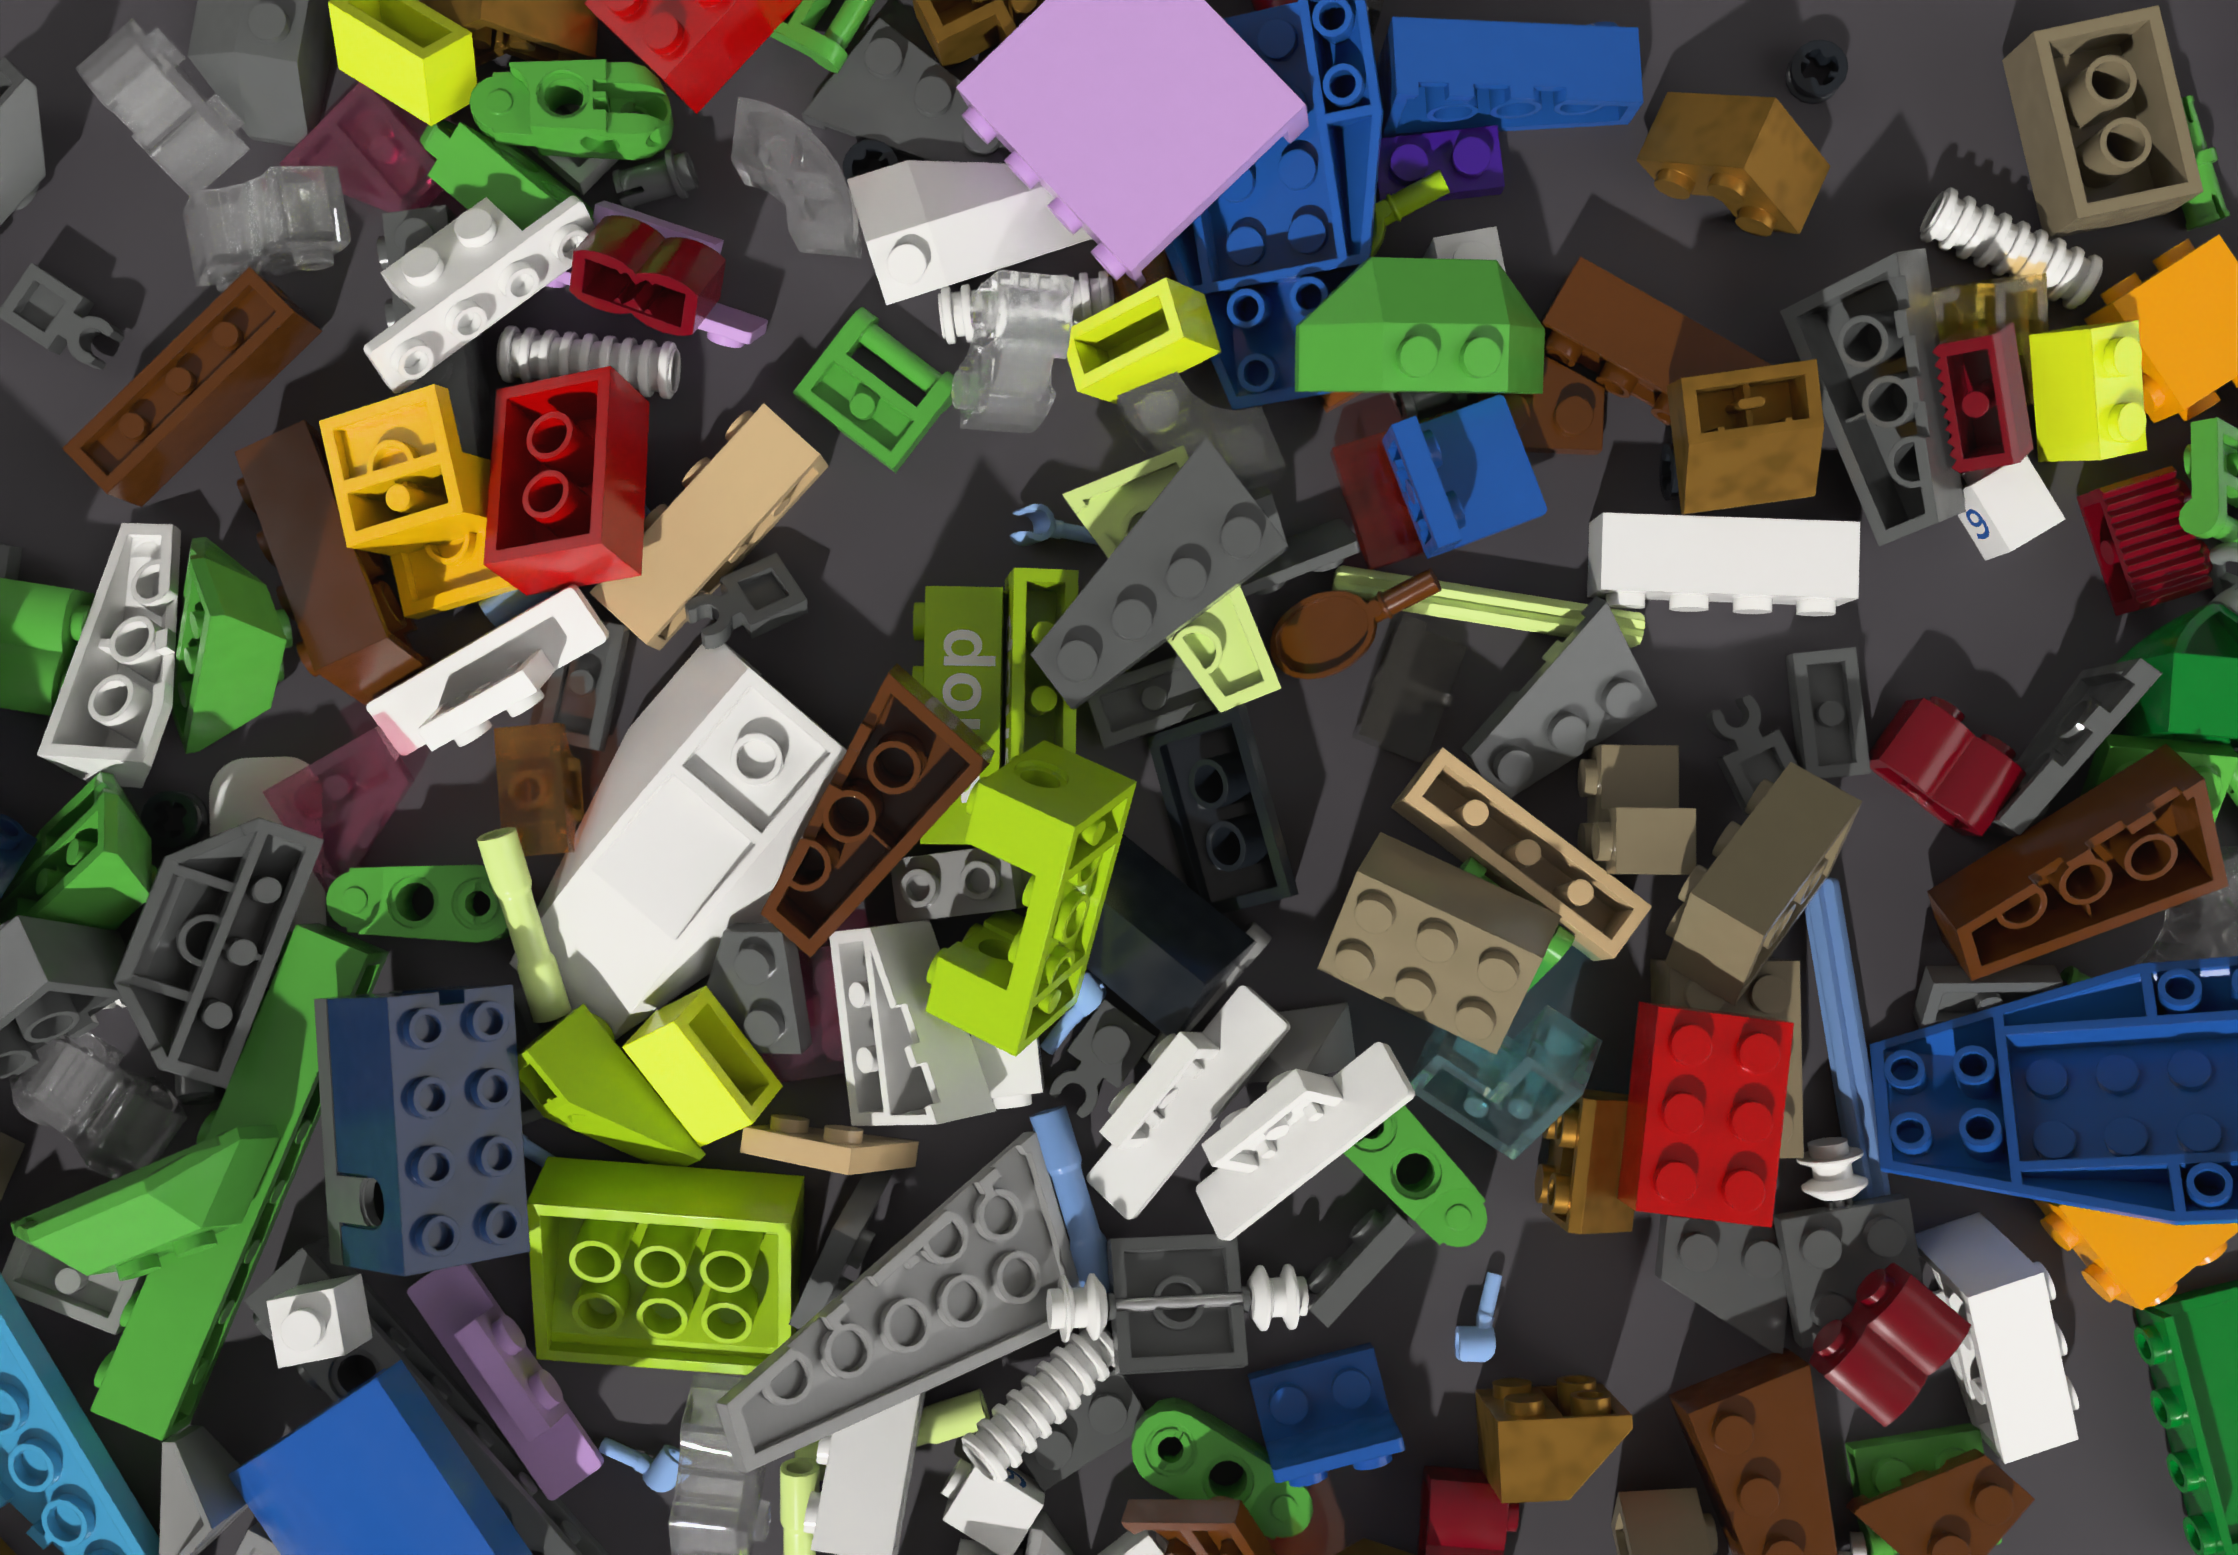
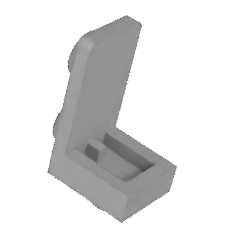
(956, 885)

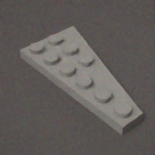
(927, 1311)

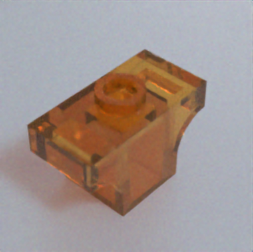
(539, 787)

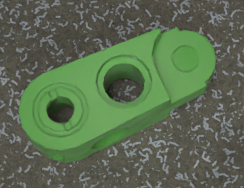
(521, 107)
(477, 168)
(381, 903)
(1441, 1202)
(1207, 1441)

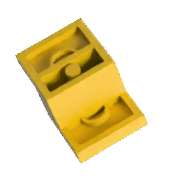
(414, 497)

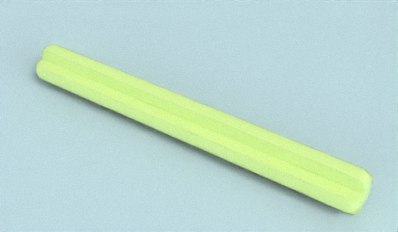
(1488, 605)

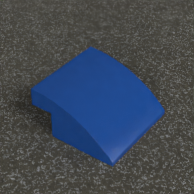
(375, 1480)

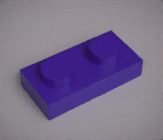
(1465, 157)

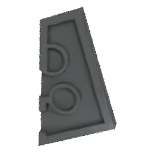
(902, 99)
(1567, 707)
(2069, 736)

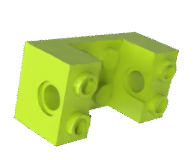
(1065, 828)

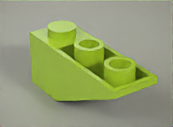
(589, 1085)

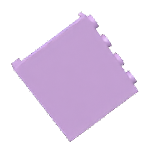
(1129, 116)

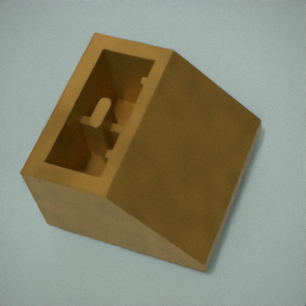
(1747, 436)
(1585, 1165)
(1546, 1438)

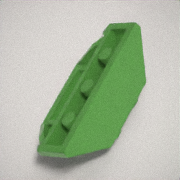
(1422, 331)
(224, 648)
(87, 862)
(156, 1208)

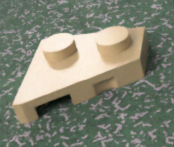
(830, 1149)

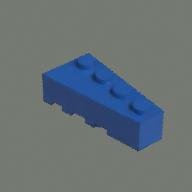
(1506, 75)

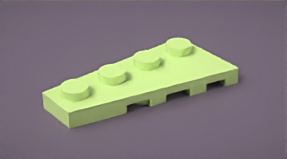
(1222, 643)

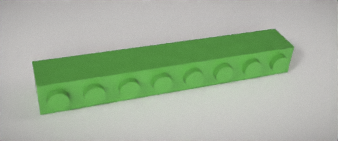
(191, 1301)

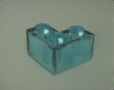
(1511, 1093)

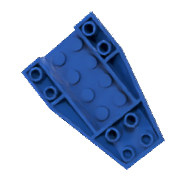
(1301, 209)
(2078, 1095)

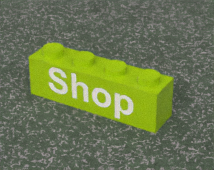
(965, 673)
(1030, 701)

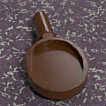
(1338, 627)

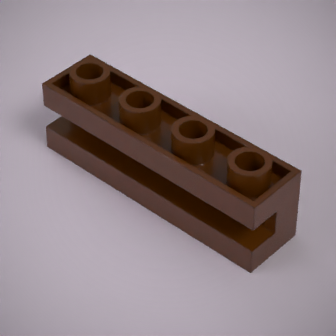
(1632, 338)
(192, 389)

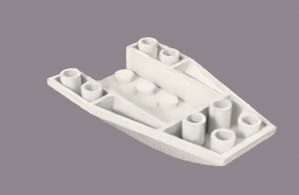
(683, 837)

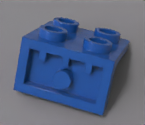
(1463, 475)
(1325, 1415)

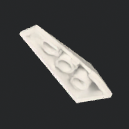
(951, 223)
(123, 664)

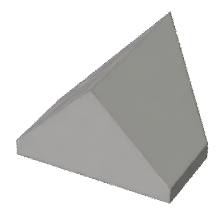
(195, 1492)

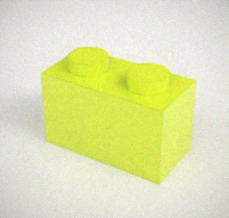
(406, 54)
(1141, 340)
(2088, 392)
(703, 1066)

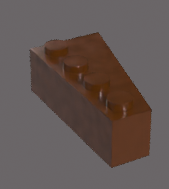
(333, 592)
(886, 794)
(2086, 868)
(1761, 1455)

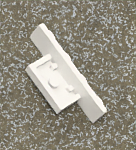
(469, 281)
(489, 675)
(1181, 1099)
(1295, 1134)

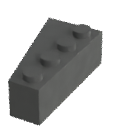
(1883, 392)
(1168, 570)
(52, 984)

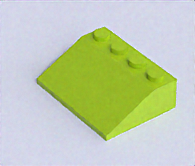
(663, 1264)

